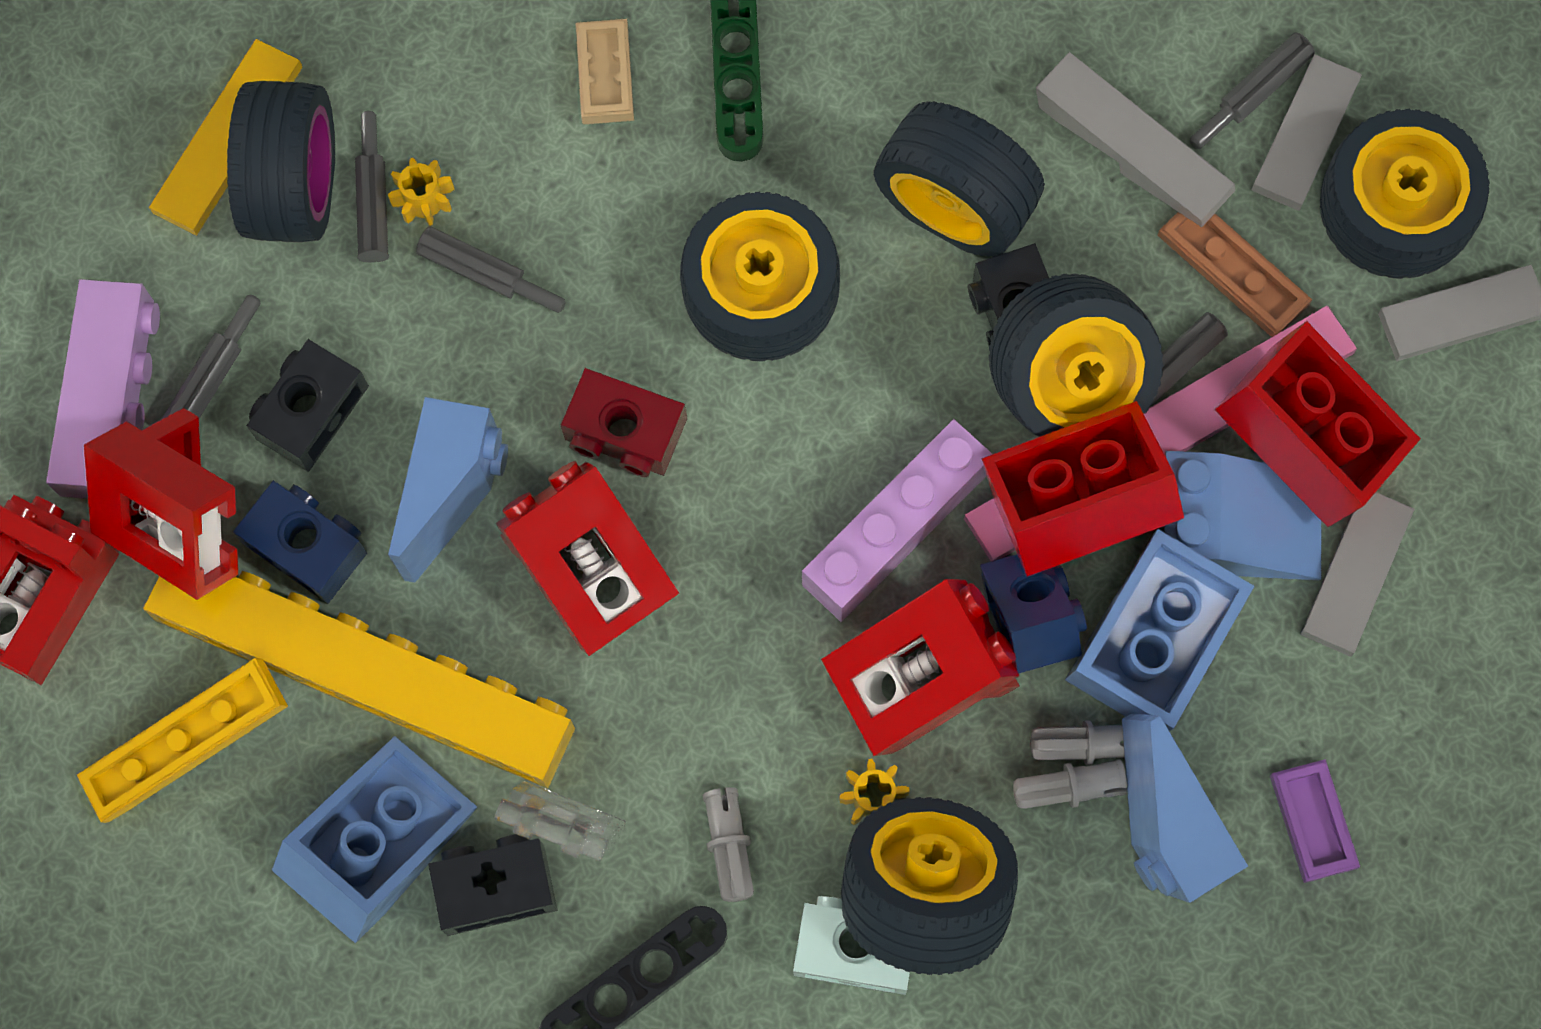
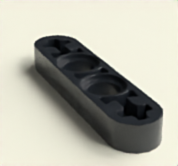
(628, 974)

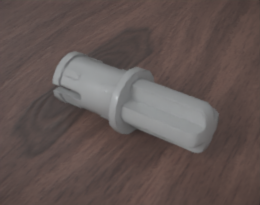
(1077, 742)
(1071, 785)
(729, 844)

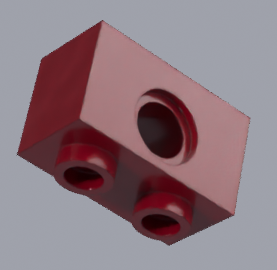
(604, 400)

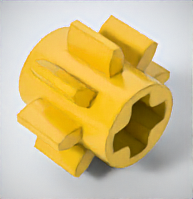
(428, 204)
(885, 784)

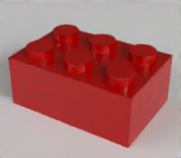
(1318, 424)
(1083, 488)

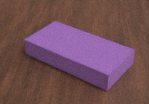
(1314, 821)

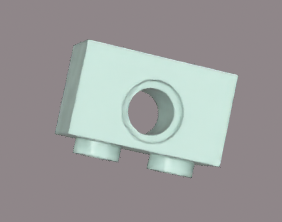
(822, 958)

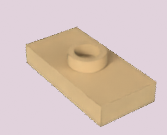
(604, 71)

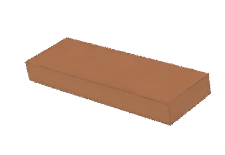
(1237, 271)

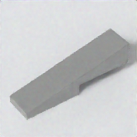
(1127, 134)

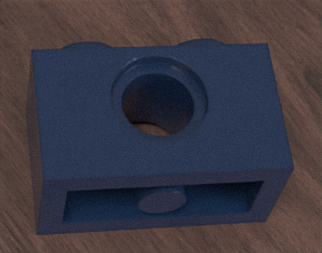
(276, 521)
(1033, 612)

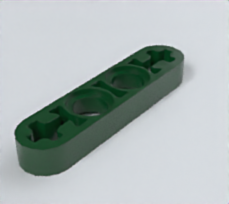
(733, 66)

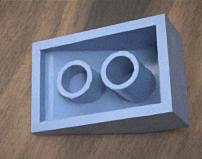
(446, 480)
(1244, 517)
(1160, 631)
(1171, 819)
(372, 838)

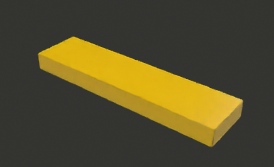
(202, 169)
(182, 740)

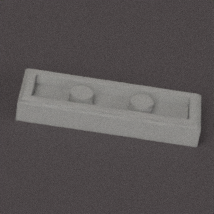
(1306, 132)
(1462, 313)
(1357, 574)

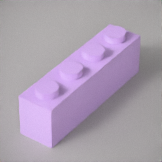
(101, 374)
(896, 521)

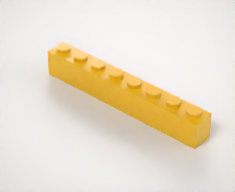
(373, 673)

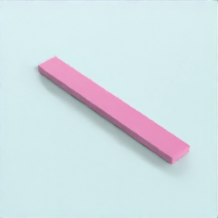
(1178, 420)

